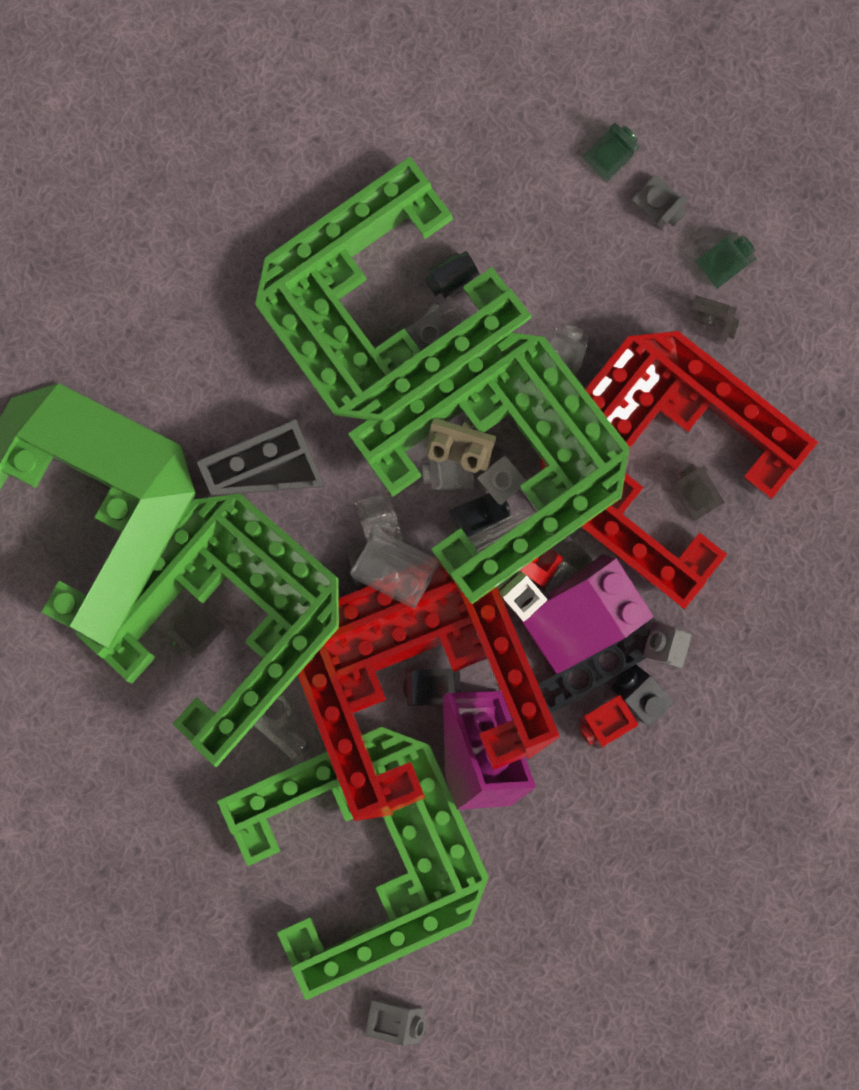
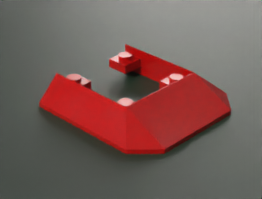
(681, 382)
(384, 631)

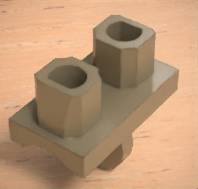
(460, 445)

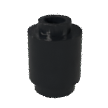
(451, 274)

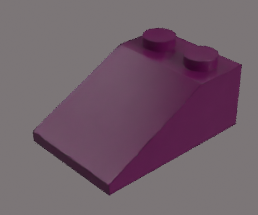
(587, 614)
(466, 761)

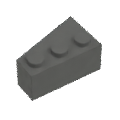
(263, 464)

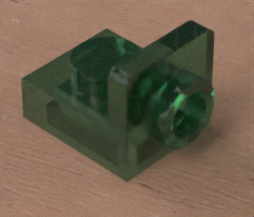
(612, 151)
(727, 259)

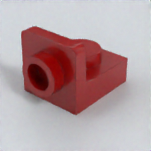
(543, 567)
(607, 723)

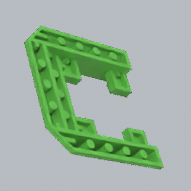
(316, 269)
(558, 419)
(144, 503)
(238, 542)
(431, 837)

